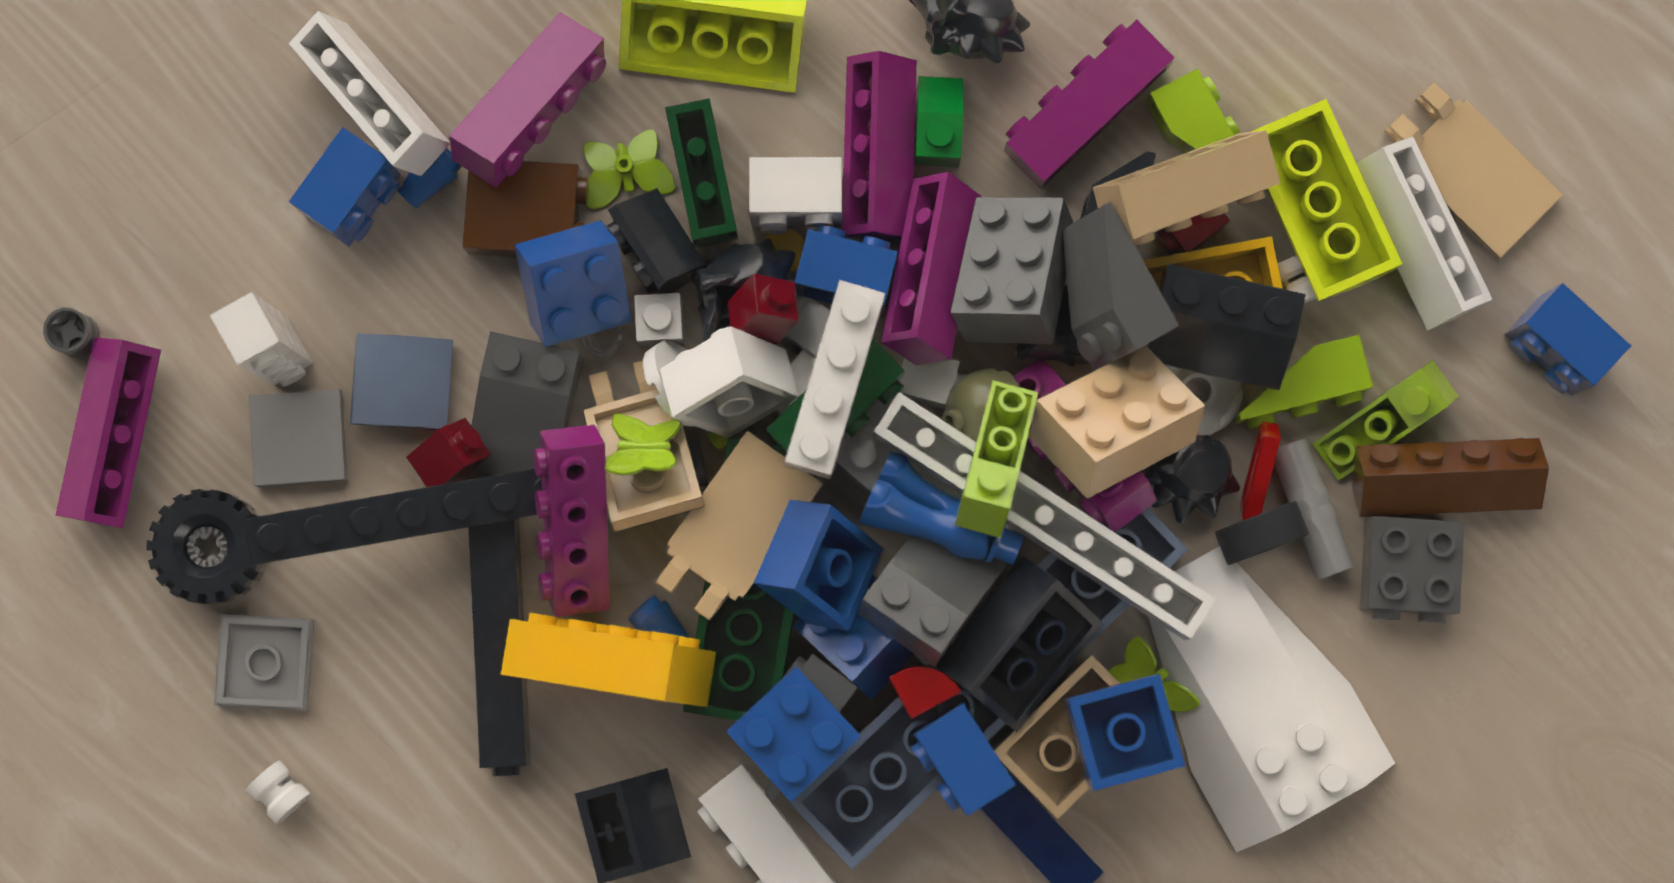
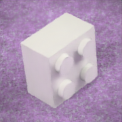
(795, 193)
(728, 382)

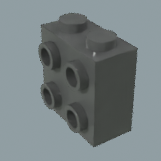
(1412, 568)

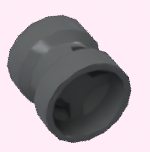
(62, 328)

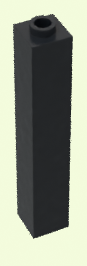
(496, 600)

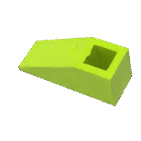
(1190, 113)
(1322, 374)
(1387, 417)
(996, 459)

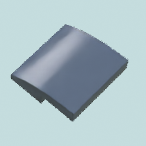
(401, 381)

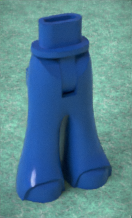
(914, 506)

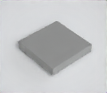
(297, 438)
(264, 662)

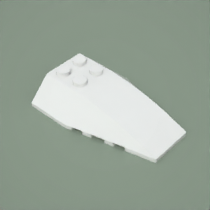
(1274, 716)

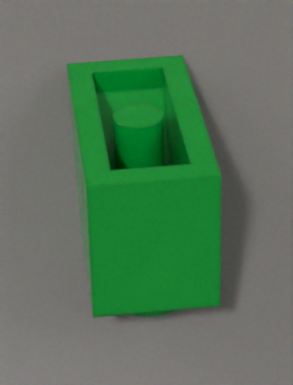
(939, 122)

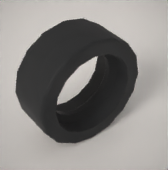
(1261, 533)

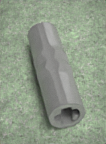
(1304, 485)

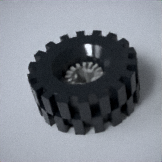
(180, 558)

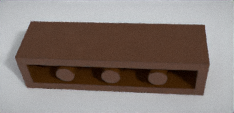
(1450, 477)

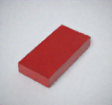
(1260, 469)

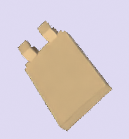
(1478, 172)
(648, 493)
(736, 525)

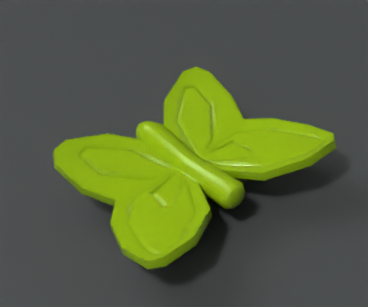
(625, 163)
(643, 446)
(1142, 663)

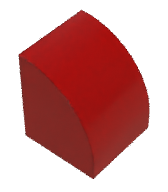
(922, 688)

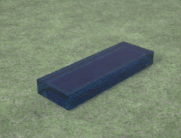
(1040, 837)

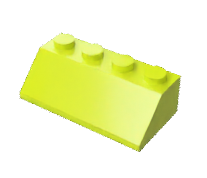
(715, 40)
(1327, 204)

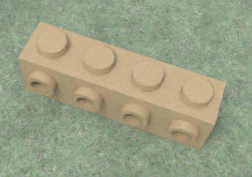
(1192, 185)

